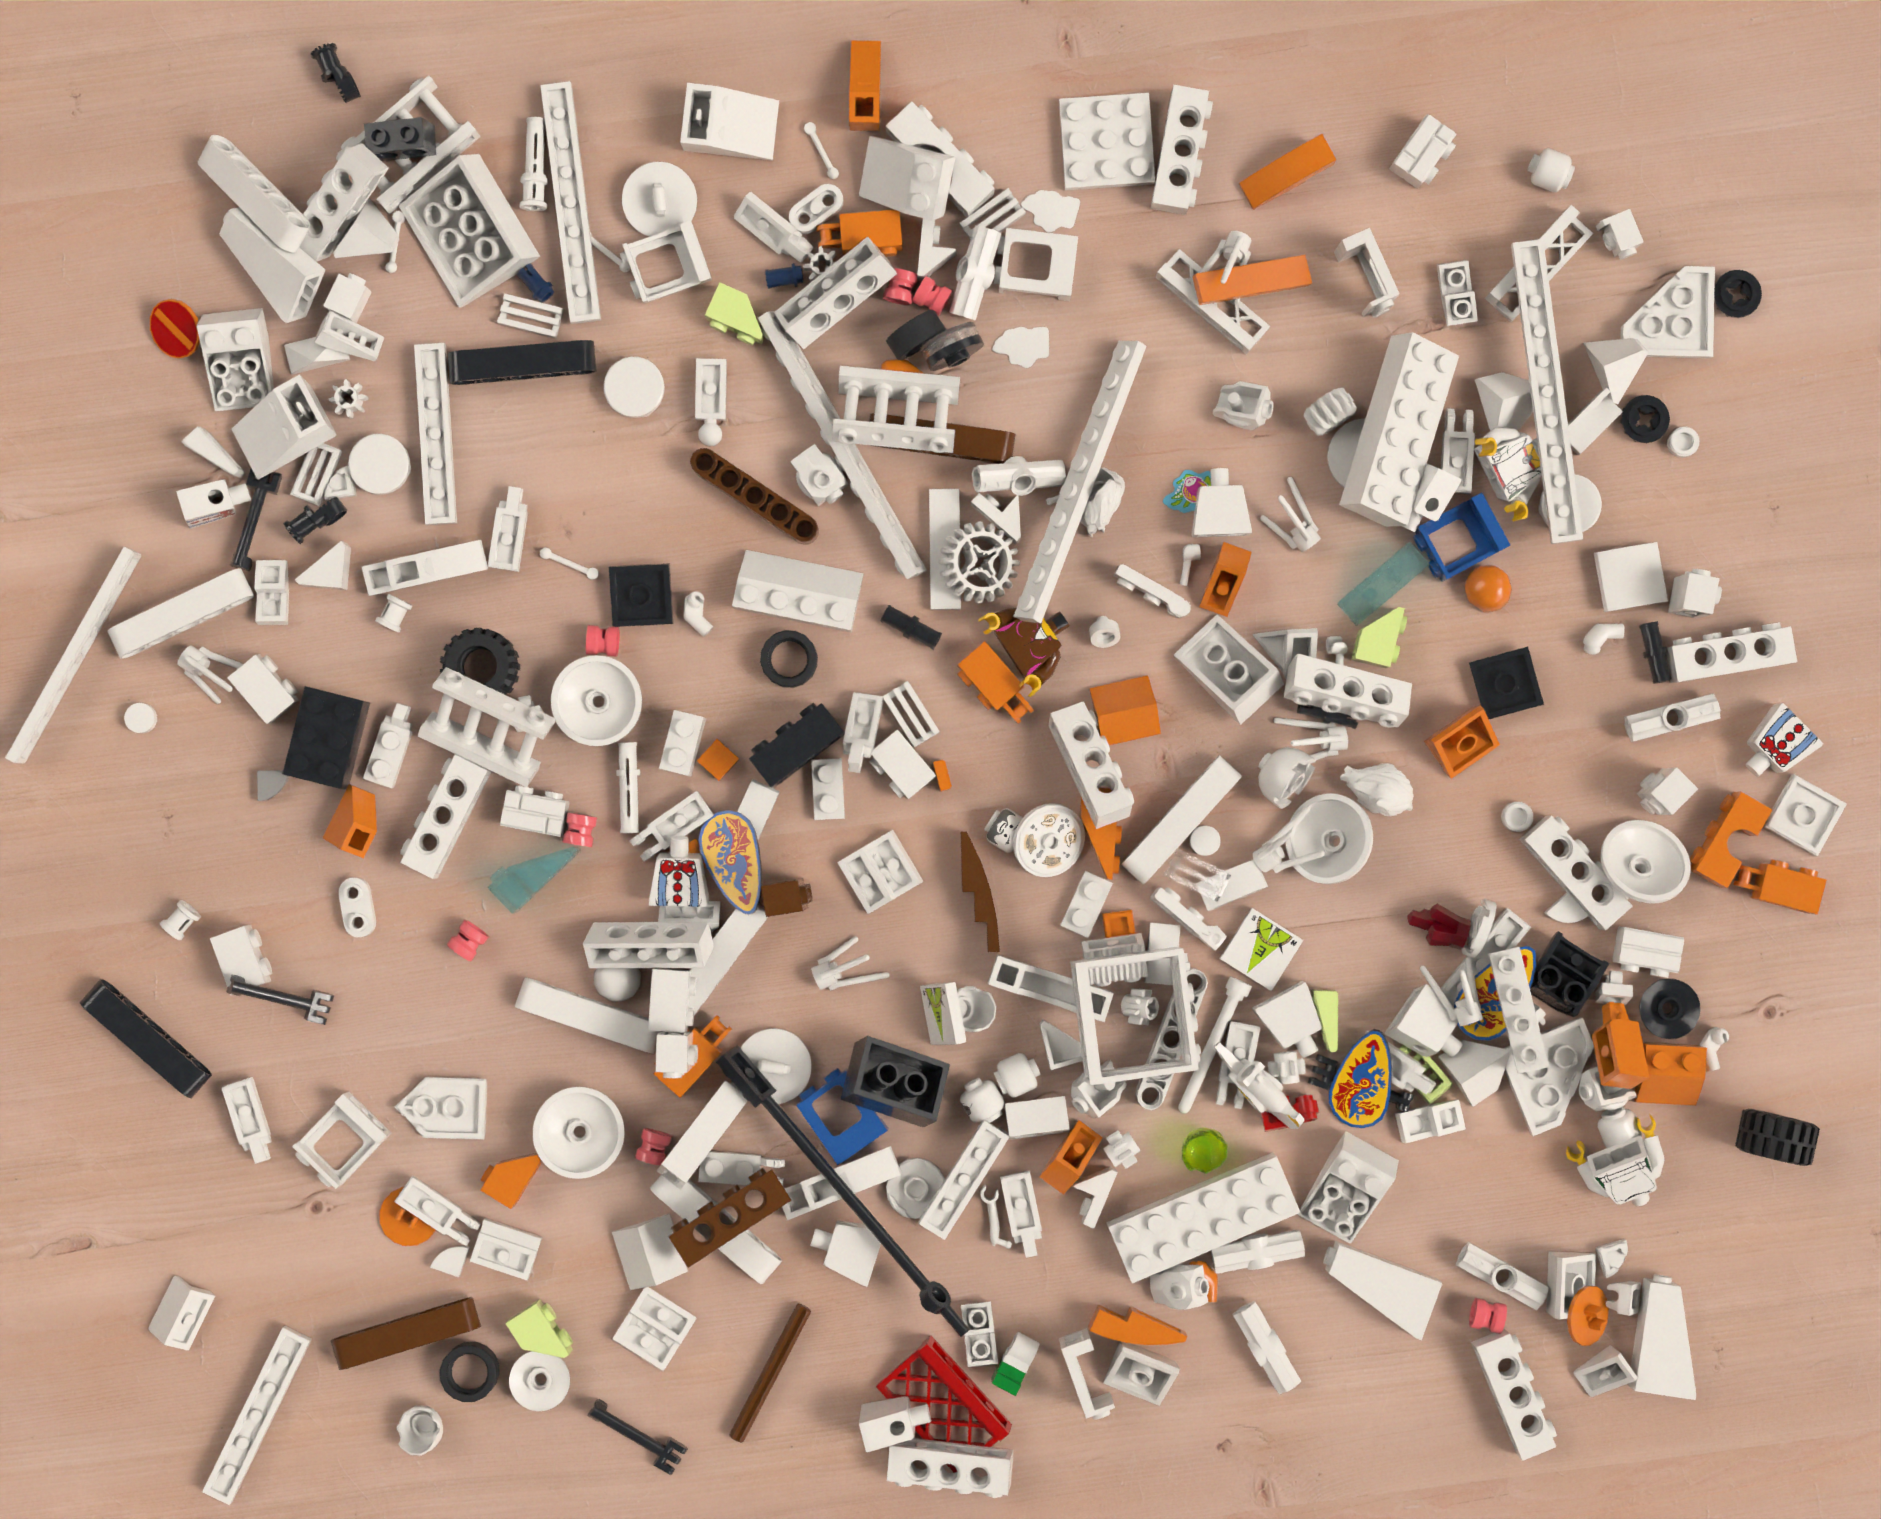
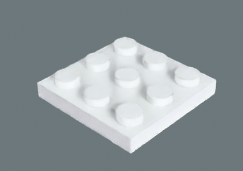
(1107, 141)

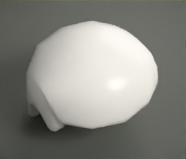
(617, 983)
(976, 1008)
(420, 1430)

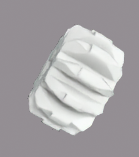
(1330, 411)

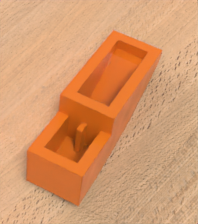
(1288, 171)
(1134, 1328)

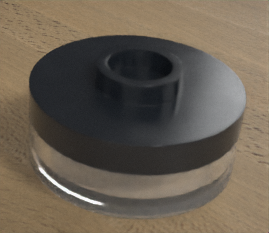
(952, 346)

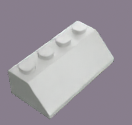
(798, 591)

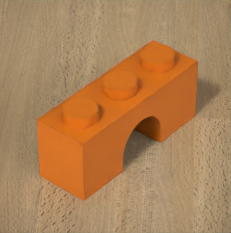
(1713, 859)

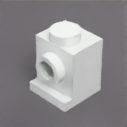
(1621, 234)

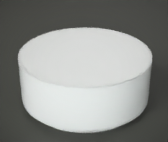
(1683, 442)
(140, 718)
(1517, 816)
(1204, 840)

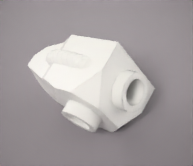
(1244, 405)
(819, 476)
(1599, 1096)
(1097, 1098)
(1180, 1287)

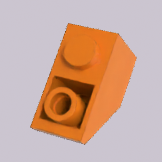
(353, 822)

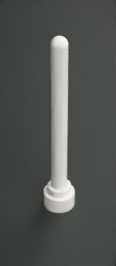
(1236, 991)

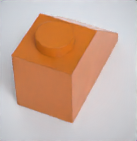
(1225, 579)
(1071, 1157)
(510, 1178)

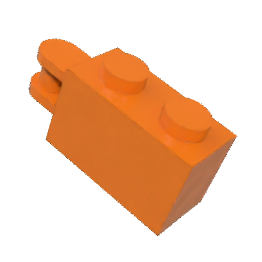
(880, 226)
(993, 681)
(1783, 886)
(707, 1053)

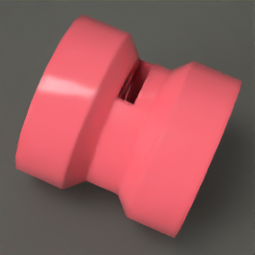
(900, 287)
(932, 295)
(602, 640)
(579, 829)
(467, 940)
(653, 1146)
(1488, 1315)

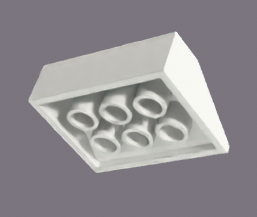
(468, 229)

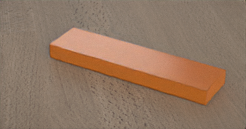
(1252, 280)

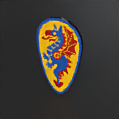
(733, 858)
(1493, 1023)
(1363, 1082)

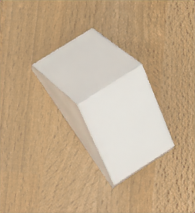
(330, 570)
(1605, 1372)

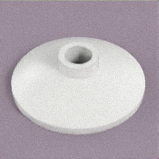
(534, 1394)

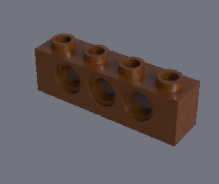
(786, 897)
(773, 1198)

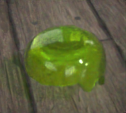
(1204, 1150)

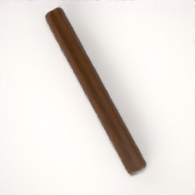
(770, 1373)

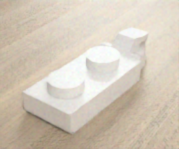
(772, 228)
(508, 532)
(861, 728)
(390, 748)
(1188, 918)
(1408, 1072)
(248, 1118)
(1022, 1210)

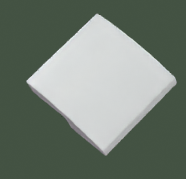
(1630, 577)
(880, 871)
(654, 1328)

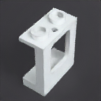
(689, 253)
(1061, 267)
(1374, 267)
(360, 1121)
(1075, 1345)

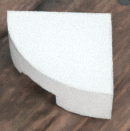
(340, 485)
(1566, 910)
(1612, 1256)
(451, 1260)

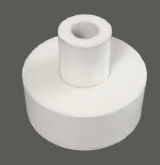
(1104, 632)

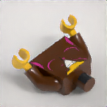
(1029, 644)

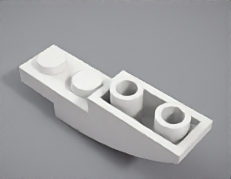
(424, 567)
(857, 1175)

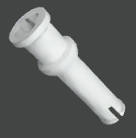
(530, 179)

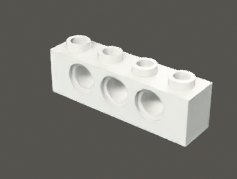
(1182, 102)
(366, 173)
(835, 293)
(1778, 651)
(1361, 685)
(1102, 807)
(1539, 842)
(413, 851)
(648, 945)
(1518, 1010)
(1526, 1441)
(964, 1457)

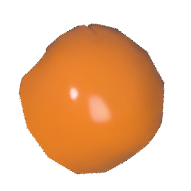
(1488, 588)

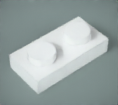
(828, 789)
(1086, 904)

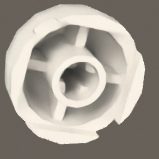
(1284, 774)

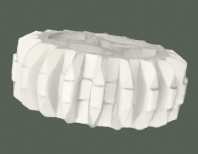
(986, 571)

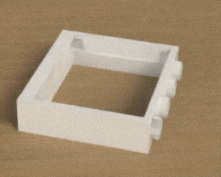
(1186, 1021)

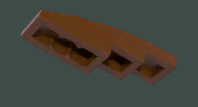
(975, 881)

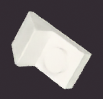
(931, 257)
(1007, 520)
(1099, 1186)

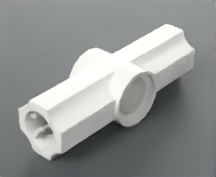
(975, 272)
(1019, 475)
(1689, 713)
(1258, 1251)
(1518, 1283)
(1266, 1347)

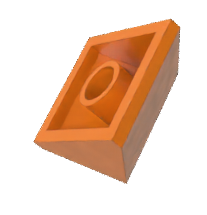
(1126, 710)
(1463, 741)

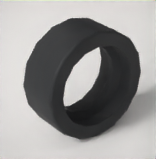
(914, 333)
(791, 636)
(454, 1389)

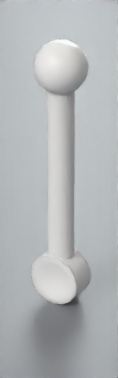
(810, 129)
(398, 217)
(608, 253)
(592, 573)

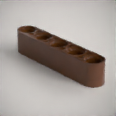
(969, 441)
(744, 486)
(405, 1333)

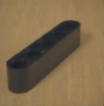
(522, 362)
(146, 1038)

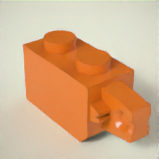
(1619, 1049)

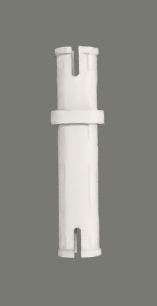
(628, 750)

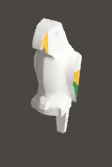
(1260, 1088)

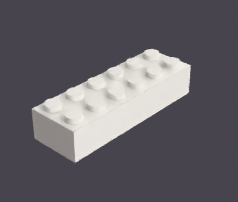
(1399, 430)
(1203, 1217)

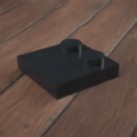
(641, 595)
(1506, 683)

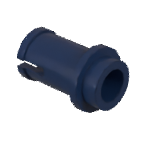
(784, 276)
(537, 285)

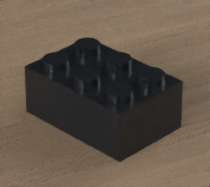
(326, 738)
(796, 744)
(895, 1081)

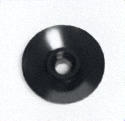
(1684, 1010)

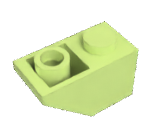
(733, 311)
(1377, 641)
(538, 1332)

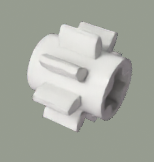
(815, 262)
(341, 402)
(1139, 1006)
(1286, 1067)
(1121, 1149)

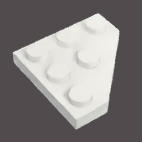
(1677, 317)
(1547, 1091)

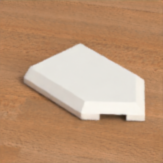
(447, 1108)

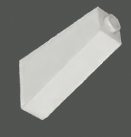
(282, 276)
(702, 1134)
(1391, 1288)
(1661, 1342)

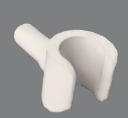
(1190, 553)

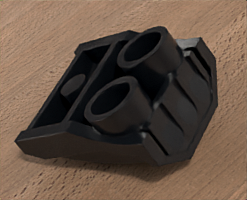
(1572, 976)

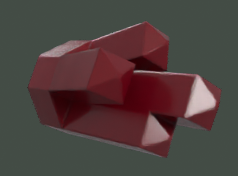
(1442, 926)

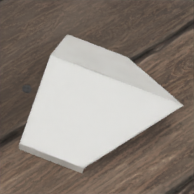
(367, 234)
(1616, 363)
(1505, 400)
(1286, 644)
(1059, 1047)
(1476, 1069)

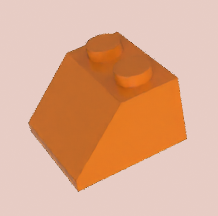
(1674, 1074)

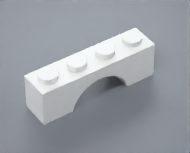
(968, 186)
(1044, 986)

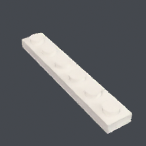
(435, 434)
(257, 1415)

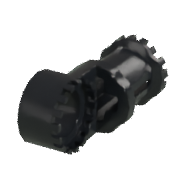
(334, 71)
(310, 520)

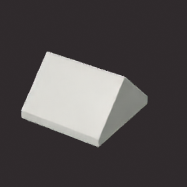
(648, 1253)
(1566, 1276)
(1141, 1372)

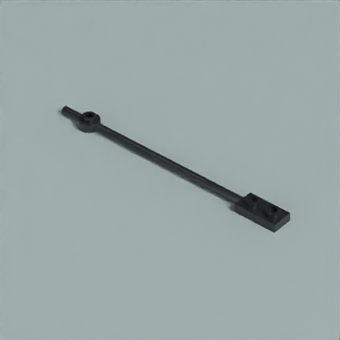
(759, 1091)

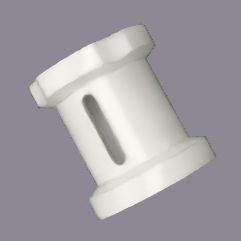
(393, 613)
(180, 920)

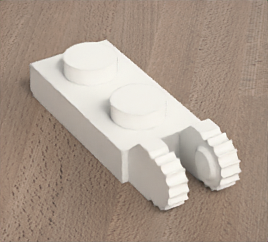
(1458, 450)
(1153, 591)
(675, 822)
(1242, 1043)
(734, 1167)
(435, 1209)

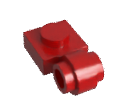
(1304, 1105)

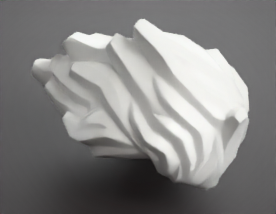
(1103, 499)
(1380, 788)

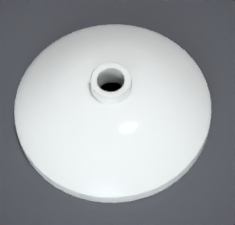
(575, 694)
(1331, 818)
(1652, 851)
(576, 1155)

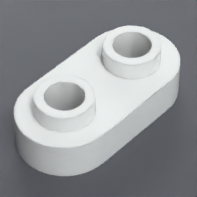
(813, 207)
(361, 906)

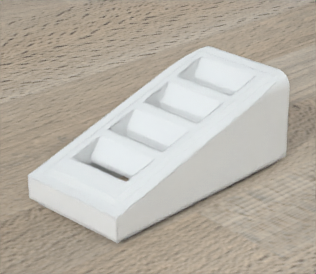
(332, 336)
(206, 446)

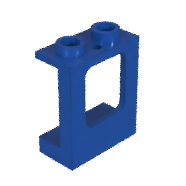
(1481, 526)
(853, 1138)

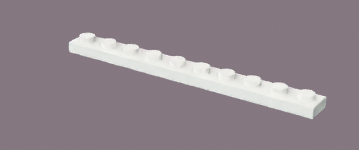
(1547, 391)
(847, 455)
(1079, 481)

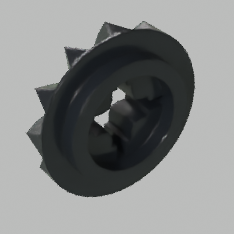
(1749, 289)
(1658, 422)

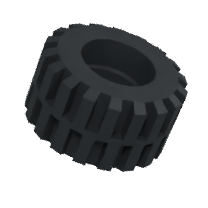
(484, 639)
(1777, 1137)

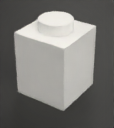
(348, 297)

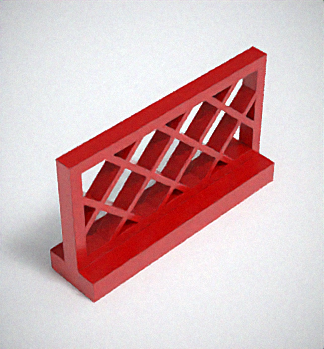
(959, 1384)

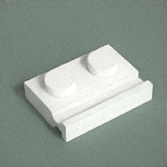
(506, 1249)

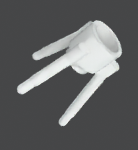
(1234, 250)
(1303, 534)
(196, 663)
(1332, 738)
(1271, 853)
(827, 973)
(1467, 1009)

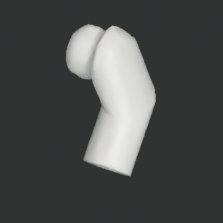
(694, 613)
(1599, 634)
(1712, 1041)

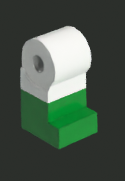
(1015, 1363)

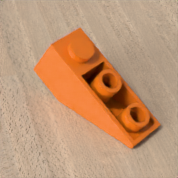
(865, 86)
(1103, 840)

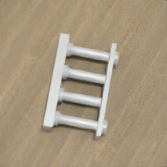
(418, 174)
(901, 386)
(479, 748)

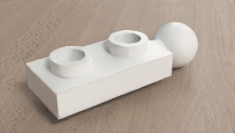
(710, 398)

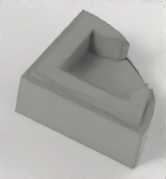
(270, 783)

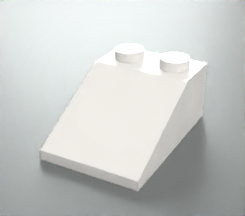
(906, 178)
(1229, 669)

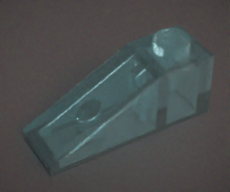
(1383, 583)
(524, 880)

